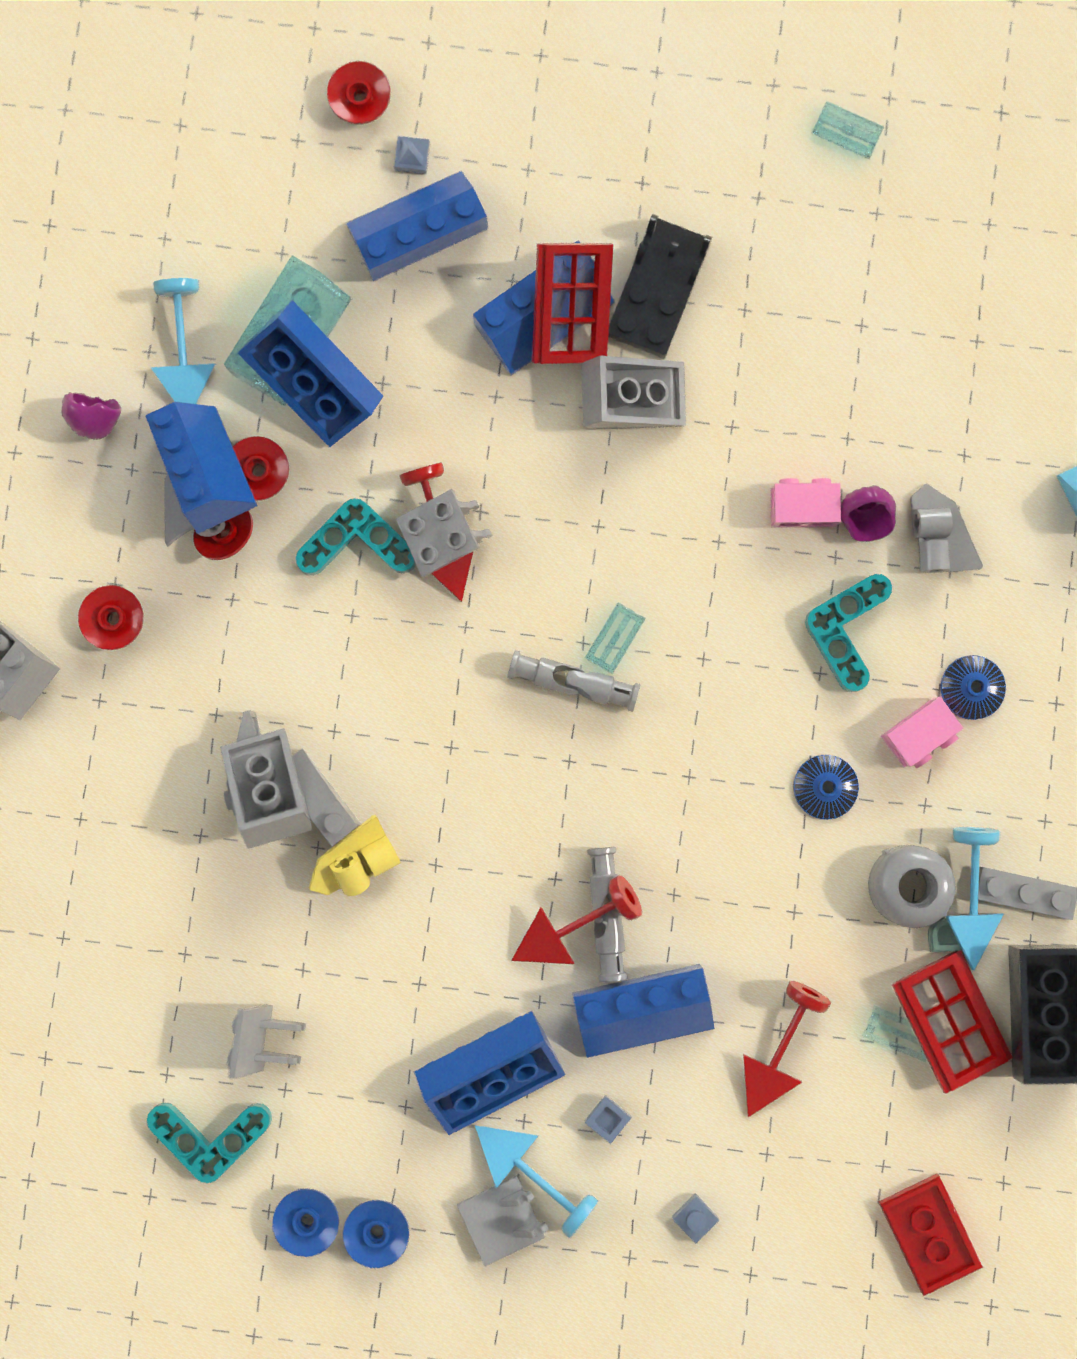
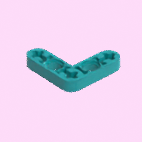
(361, 529)
(836, 632)
(203, 1148)

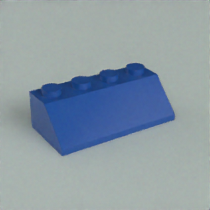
(418, 225)
(509, 324)
(311, 374)
(200, 463)
(644, 1010)
(489, 1073)

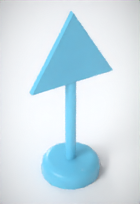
(182, 381)
(975, 929)
(504, 1152)

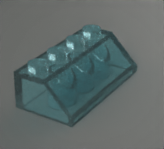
(311, 292)

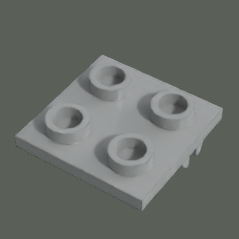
(440, 532)
(249, 1039)
(501, 1220)

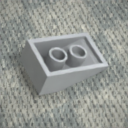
(633, 393)
(265, 789)

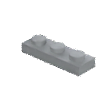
(1027, 893)

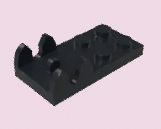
(658, 286)

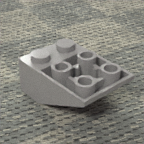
(22, 673)

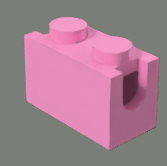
(805, 503)
(922, 733)

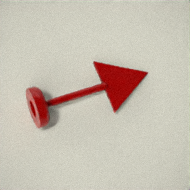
(456, 573)
(544, 944)
(765, 1082)

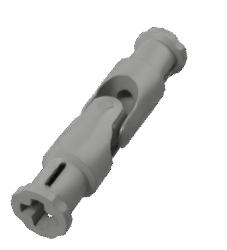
(591, 685)
(608, 927)

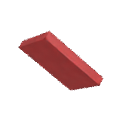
(930, 1234)

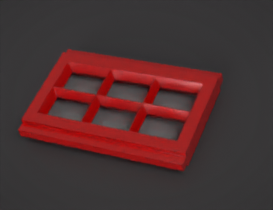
(571, 302)
(950, 1002)

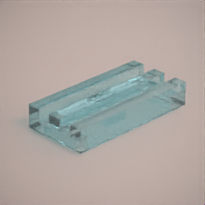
(850, 118)
(629, 614)
(873, 1022)

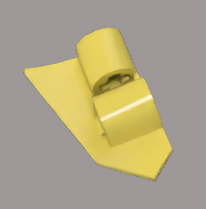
(354, 860)

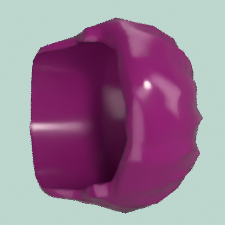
(89, 415)
(868, 513)

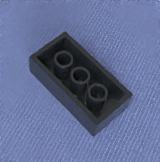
(1043, 1013)

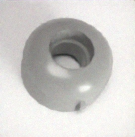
(885, 879)

